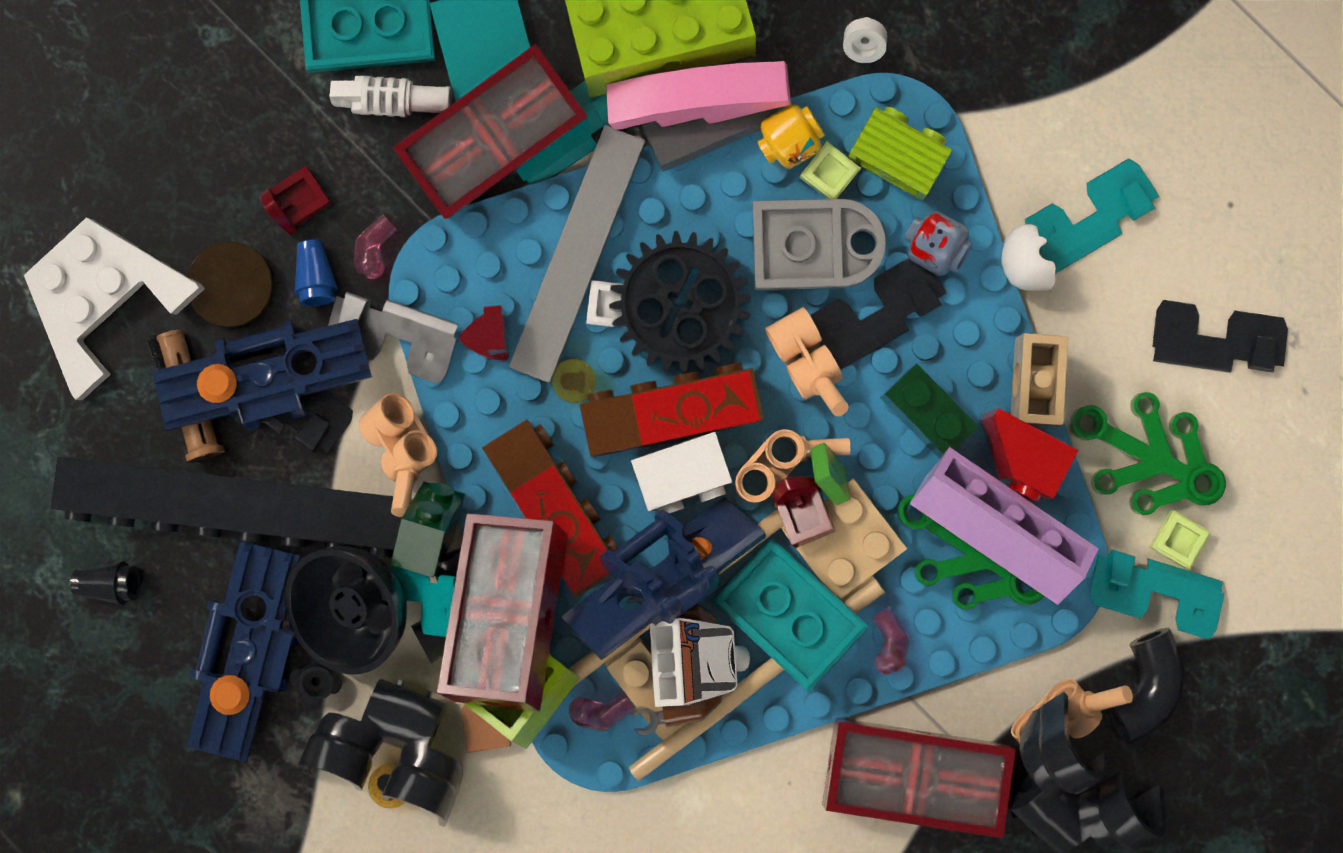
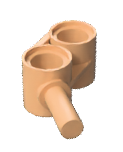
(806, 361)
(406, 442)
(777, 471)
(1083, 707)

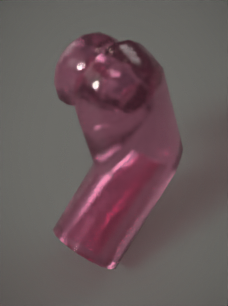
(367, 248)
(599, 715)

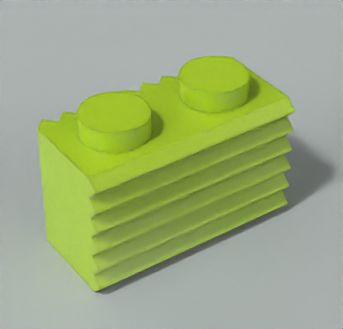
(900, 152)

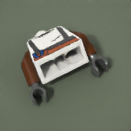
(691, 667)

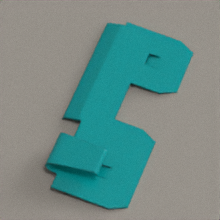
(572, 145)
(1115, 195)
(1137, 584)
(433, 598)

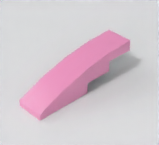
(698, 92)

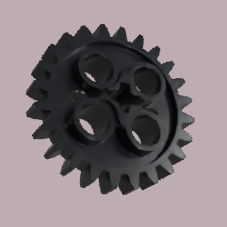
(644, 286)

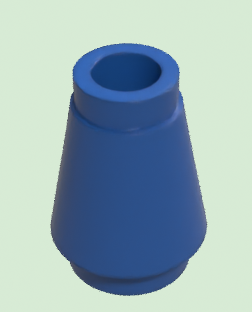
(314, 276)

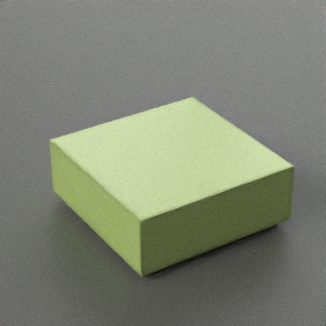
(830, 172)
(1180, 539)

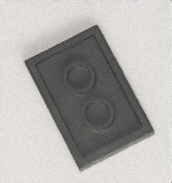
(694, 138)

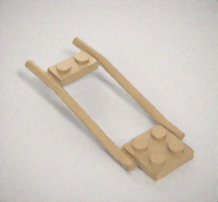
(840, 560)

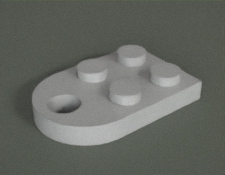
(810, 244)

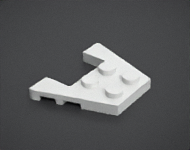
(85, 283)

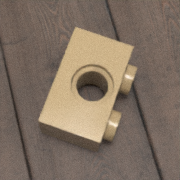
(1039, 379)

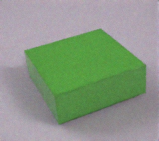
(830, 474)

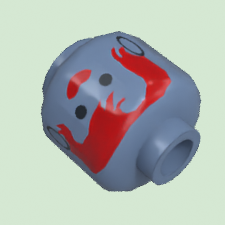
(938, 243)

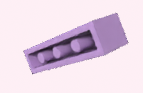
(1004, 526)

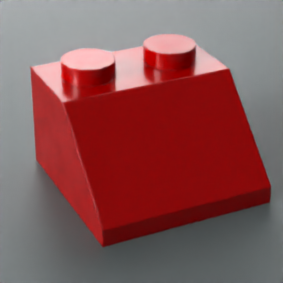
(1026, 456)

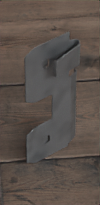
(425, 332)

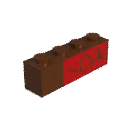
(672, 411)
(545, 493)

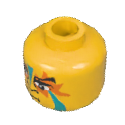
(790, 136)

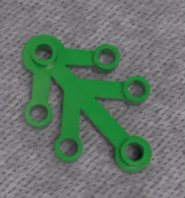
(1154, 458)
(971, 562)

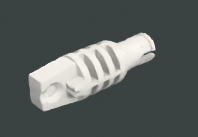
(388, 96)

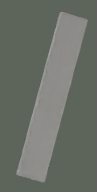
(577, 254)

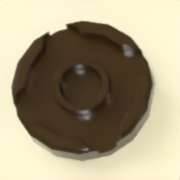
(235, 284)

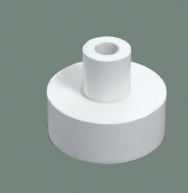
(865, 40)

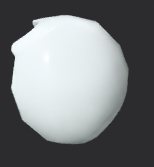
(1022, 260)

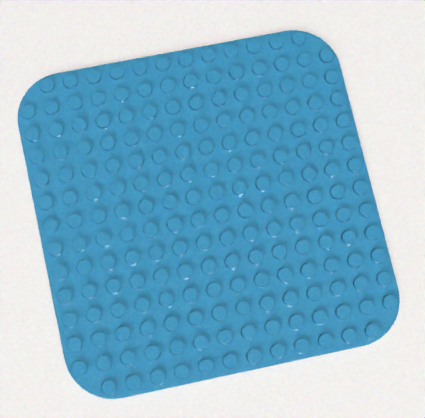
(500, 255)

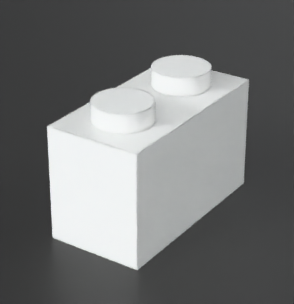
(682, 473)

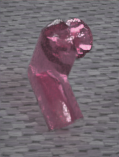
(895, 644)

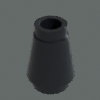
(107, 583)

